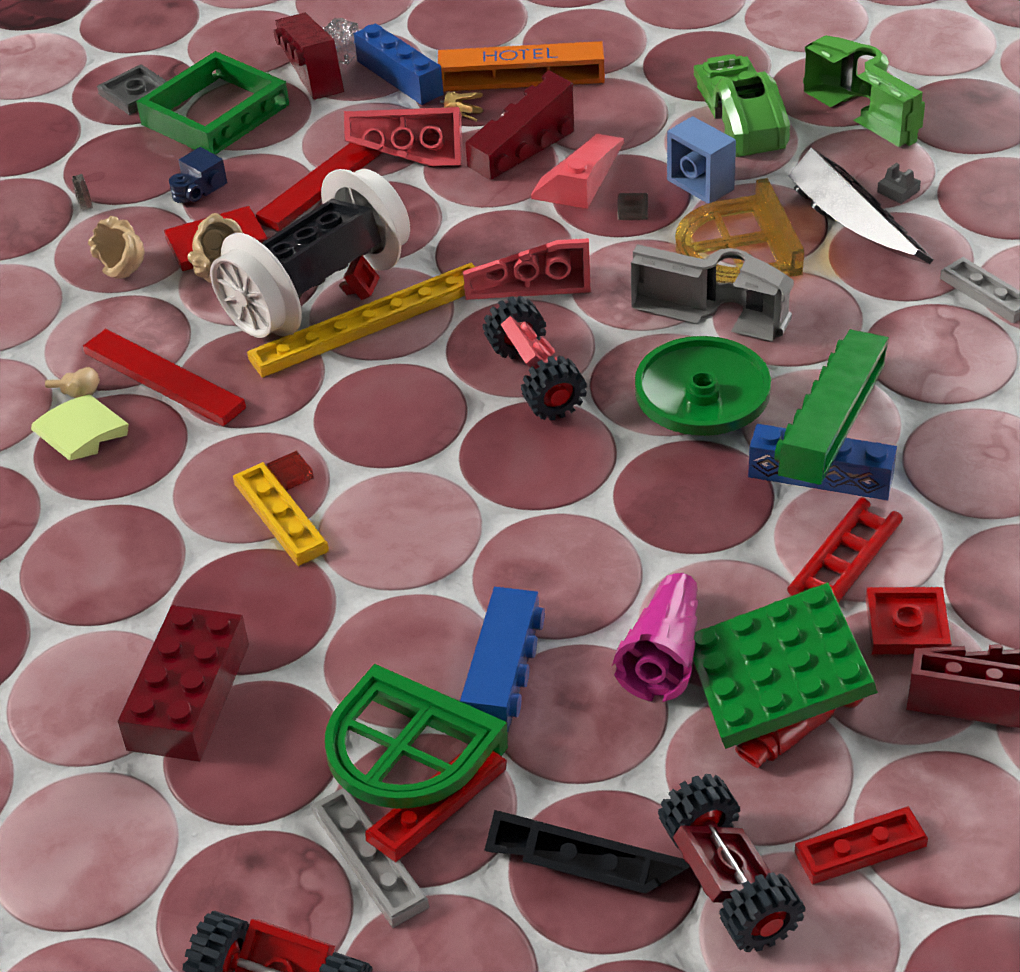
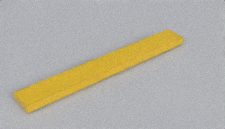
(358, 322)

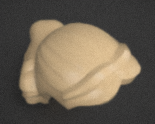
(208, 243)
(116, 247)

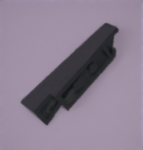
(581, 853)

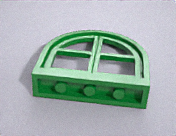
(425, 708)

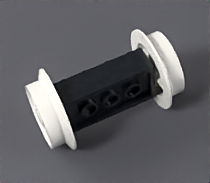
(265, 280)

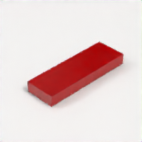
(860, 845)

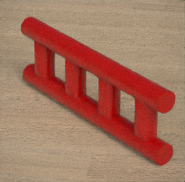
(841, 536)

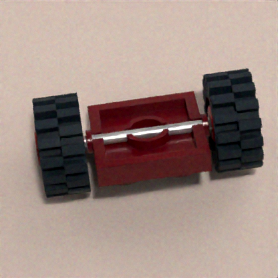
(730, 869)

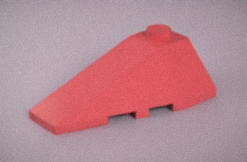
(580, 174)
(543, 270)

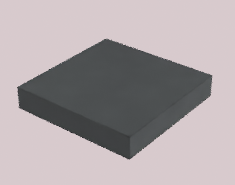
(129, 87)

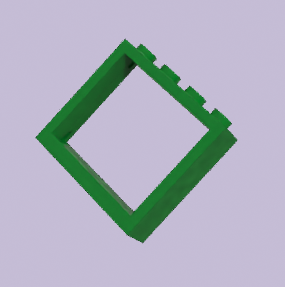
(268, 99)

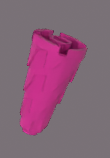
(662, 644)

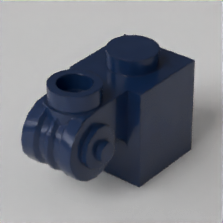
(200, 175)

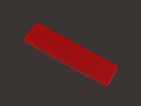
(405, 828)

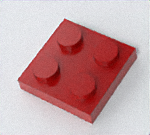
(906, 619)

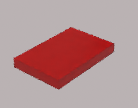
(181, 237)

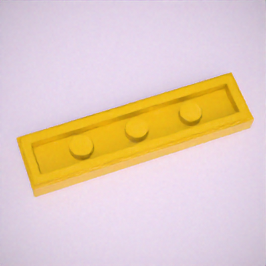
(281, 514)

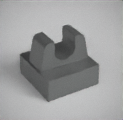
(898, 184)

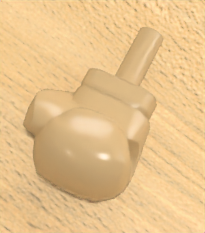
(76, 384)

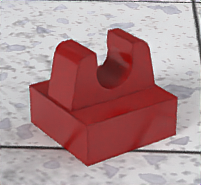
(360, 279)

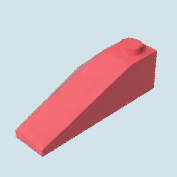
(417, 135)

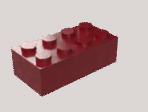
(184, 683)

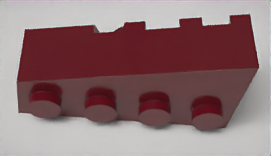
(523, 128)

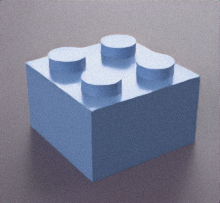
(701, 159)

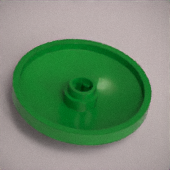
(702, 385)

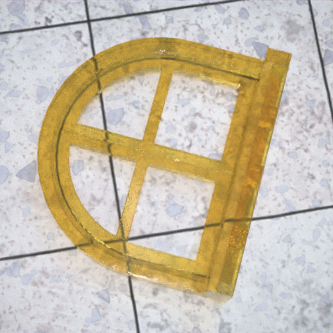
(771, 219)

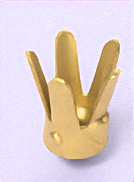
(455, 100)

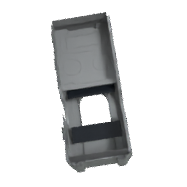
(688, 289)

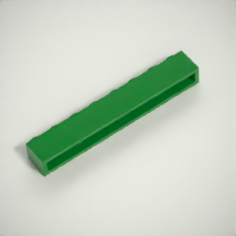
(831, 407)

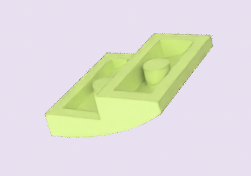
(79, 427)

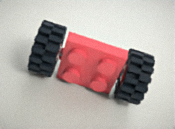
(553, 382)

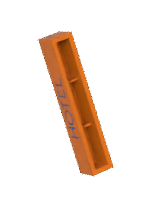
(520, 65)

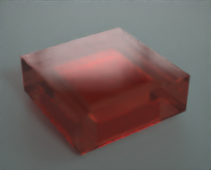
(291, 470)

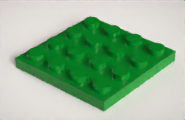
(780, 665)

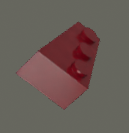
(967, 684)

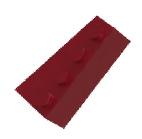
(311, 54)

